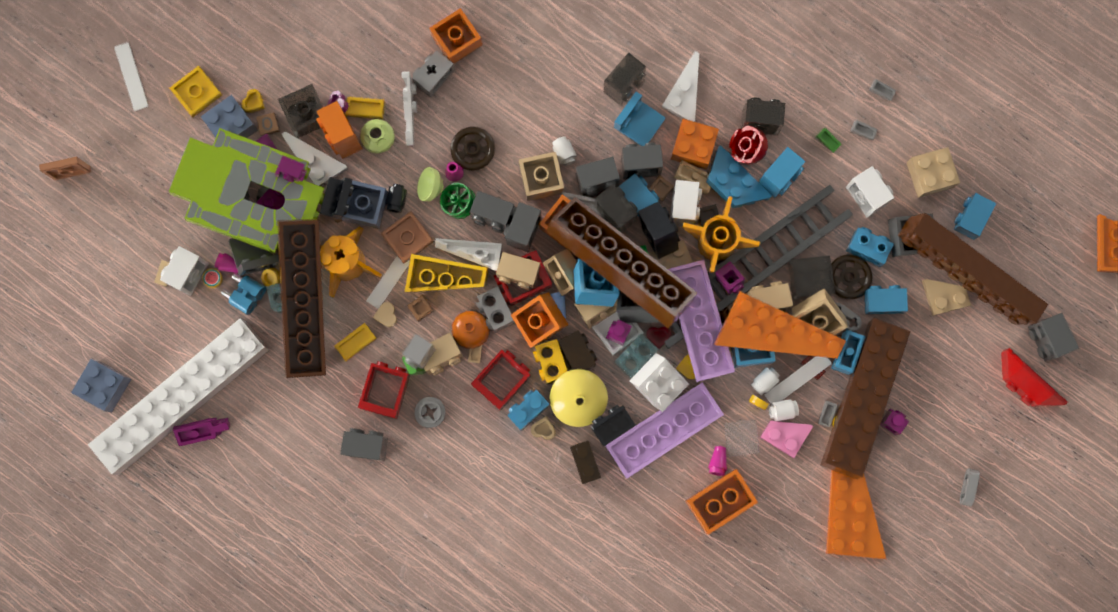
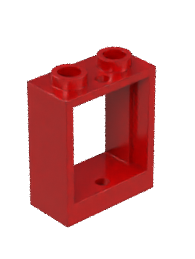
(547, 284)
(509, 357)
(383, 367)

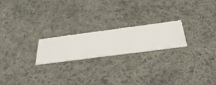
(131, 76)
(387, 282)
(797, 379)

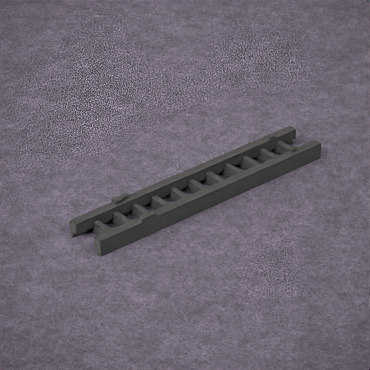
(787, 256)

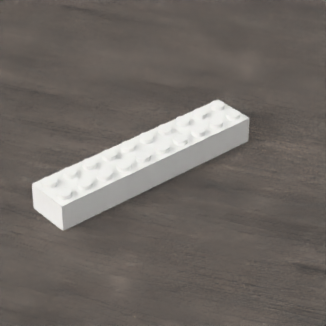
(178, 397)

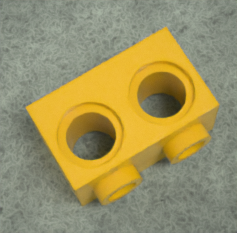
(555, 360)

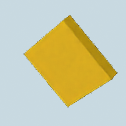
(195, 91)

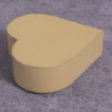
(385, 315)
(543, 428)

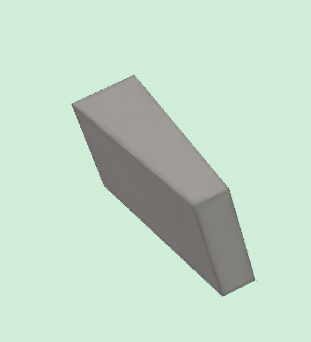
(882, 89)
(863, 130)
(827, 413)

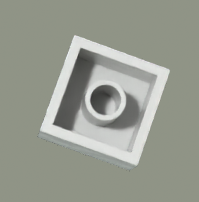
(870, 191)
(684, 202)
(184, 270)
(659, 382)

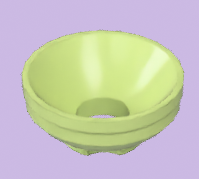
(379, 144)
(429, 184)

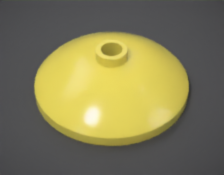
(575, 385)

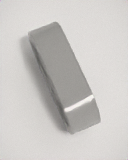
(850, 315)
(969, 487)

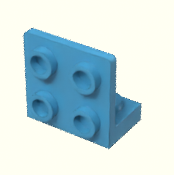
(638, 121)

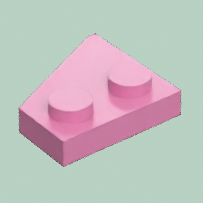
(786, 436)

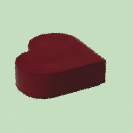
(658, 336)

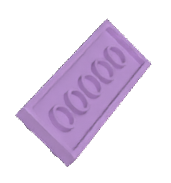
(702, 325)
(664, 430)

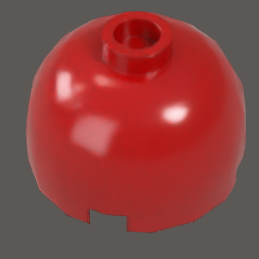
(748, 145)

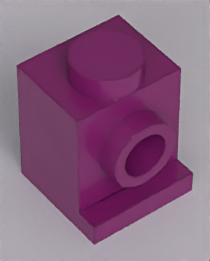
(290, 170)
(729, 272)
(618, 332)
(894, 422)

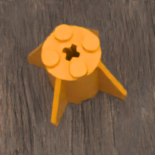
(723, 228)
(344, 259)

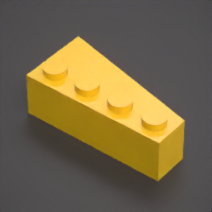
(440, 274)

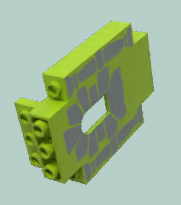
(219, 178)

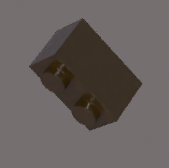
(577, 352)
(585, 462)

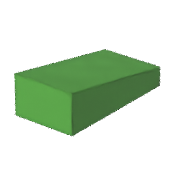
(828, 140)

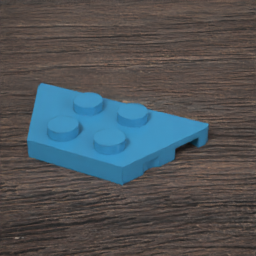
(734, 181)

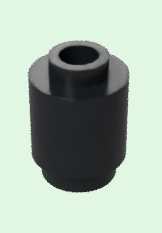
(396, 198)

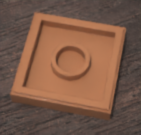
(65, 168)
(407, 237)

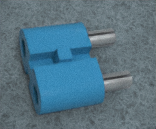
(246, 295)

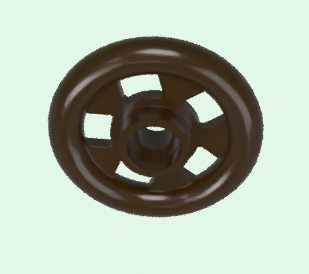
(460, 138)
(865, 282)

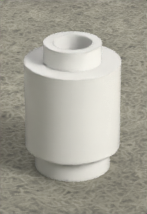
(564, 151)
(765, 381)
(783, 410)

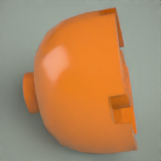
(470, 329)

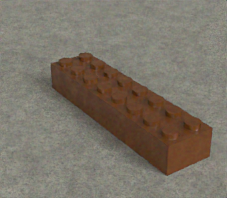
(621, 262)
(972, 270)
(301, 297)
(865, 399)

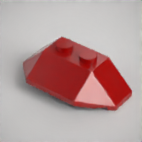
(1027, 383)

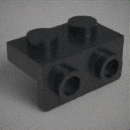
(335, 197)
(612, 425)

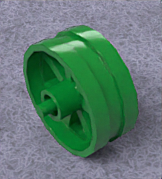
(457, 200)

